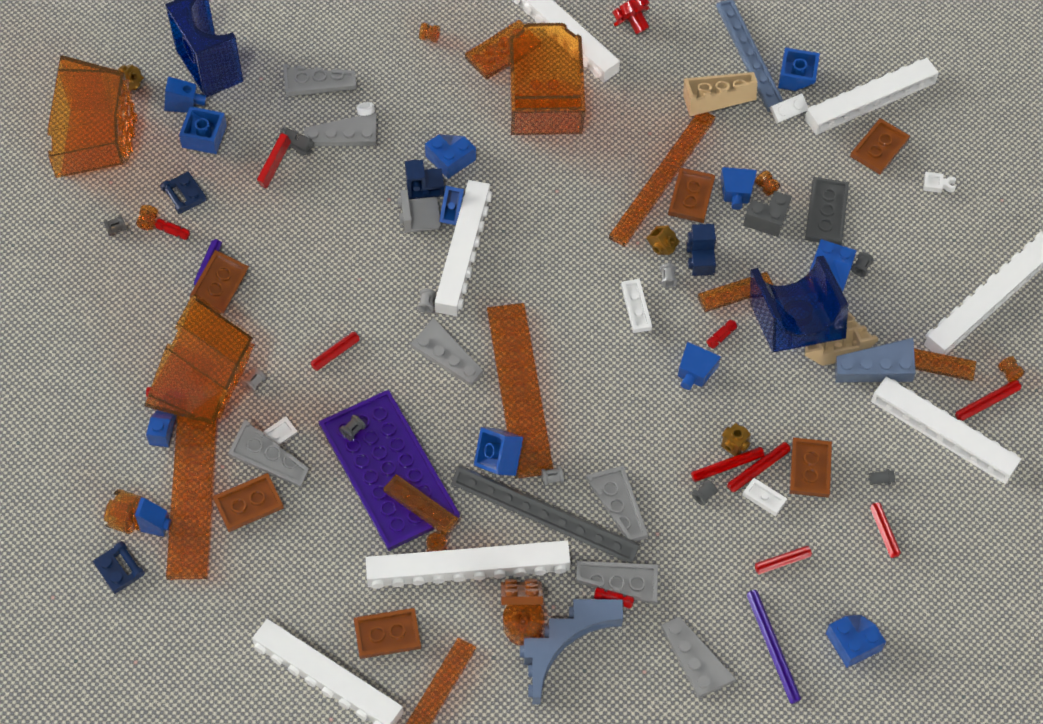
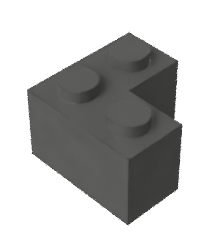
(768, 217)

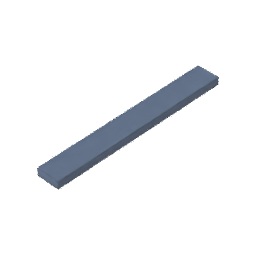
(749, 53)

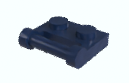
(188, 189)
(112, 570)

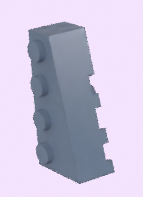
(875, 363)

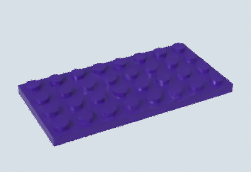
(376, 456)

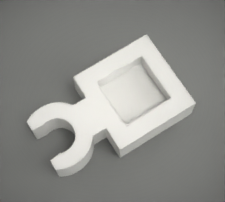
(935, 182)

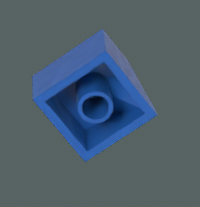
(798, 69)
(203, 130)
(450, 153)
(838, 258)
(498, 451)
(855, 638)

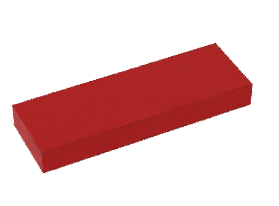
(273, 160)

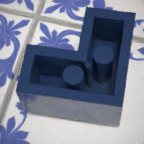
(423, 182)
(701, 249)

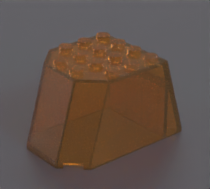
(546, 80)
(90, 118)
(201, 364)

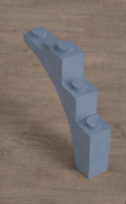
(584, 617)

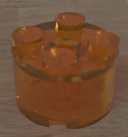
(121, 512)
(517, 631)

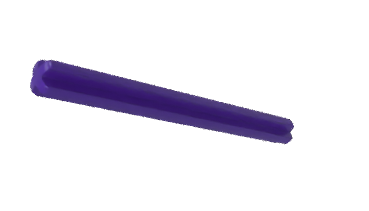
(773, 647)

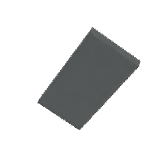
(827, 210)

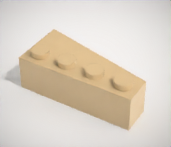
(718, 91)

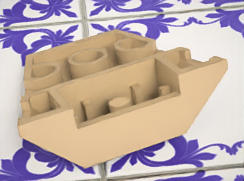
(856, 339)

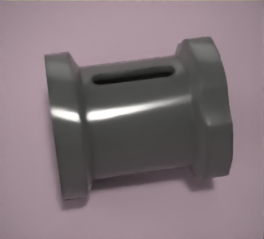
(115, 225)
(862, 264)
(352, 427)
(704, 492)

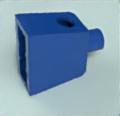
(181, 95)
(737, 185)
(697, 366)

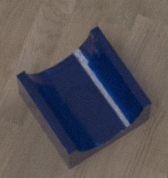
(208, 57)
(800, 312)

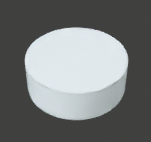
(365, 109)

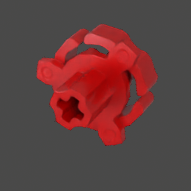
(633, 12)

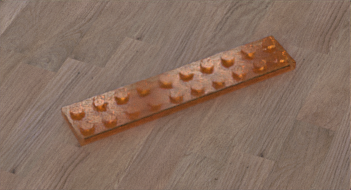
(519, 387)
(191, 500)

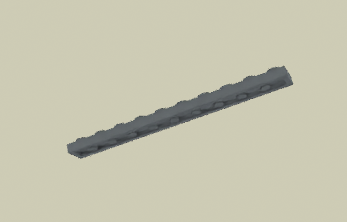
(545, 514)

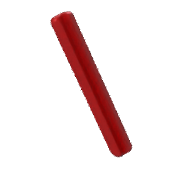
(988, 400)
(727, 464)
(758, 467)

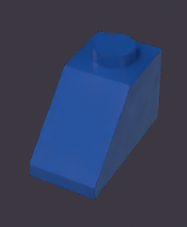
(451, 205)
(160, 428)
(152, 518)

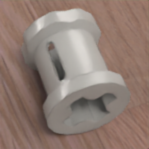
(668, 275)
(426, 300)
(253, 380)
(552, 476)

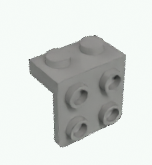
(418, 213)

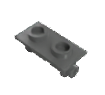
(301, 145)

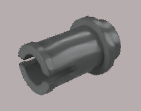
(882, 477)

